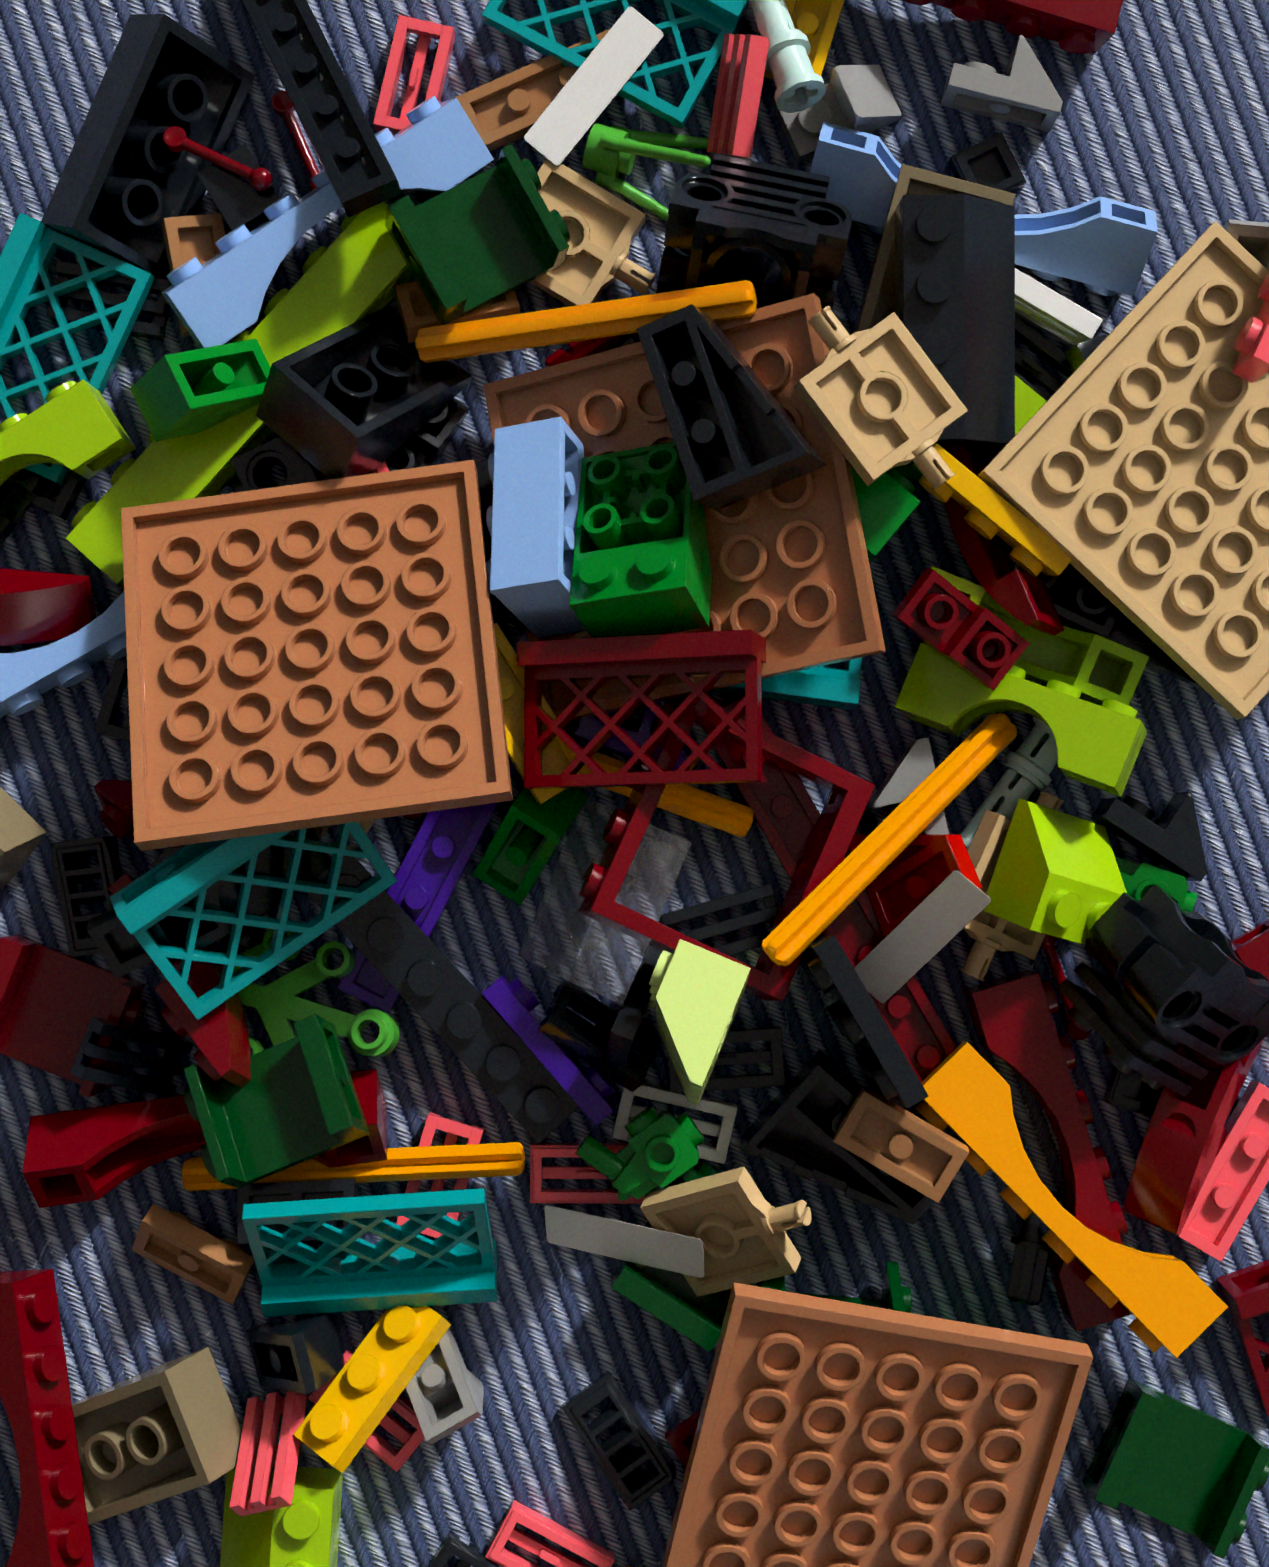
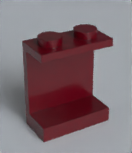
(50, 1004)

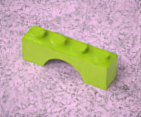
(68, 430)
(1073, 656)
(1092, 740)

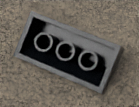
(119, 169)
(961, 304)

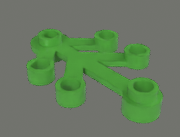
(279, 1003)

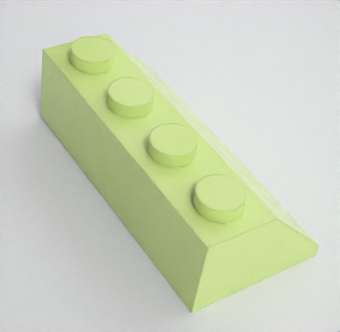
(695, 1007)

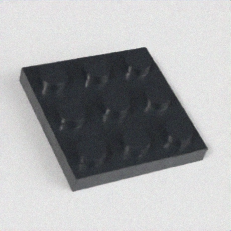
(861, 1021)

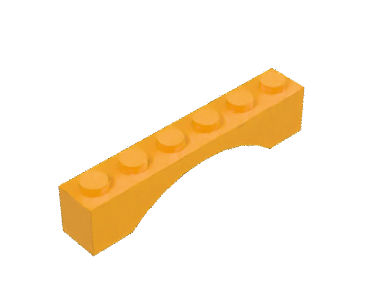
(1157, 1289)

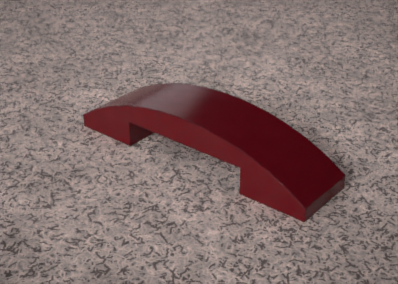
(1012, 589)

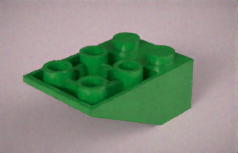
(639, 546)

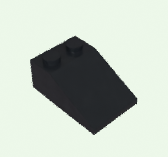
(356, 395)

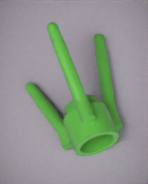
(615, 149)

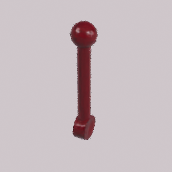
(284, 108)
(177, 141)
(1072, 1029)

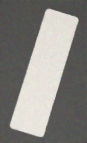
(593, 86)
(921, 935)
(625, 1241)

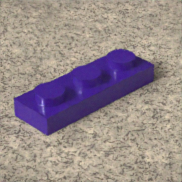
(586, 1087)

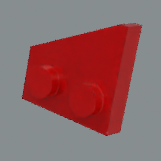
(915, 875)

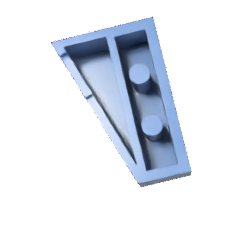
(535, 523)

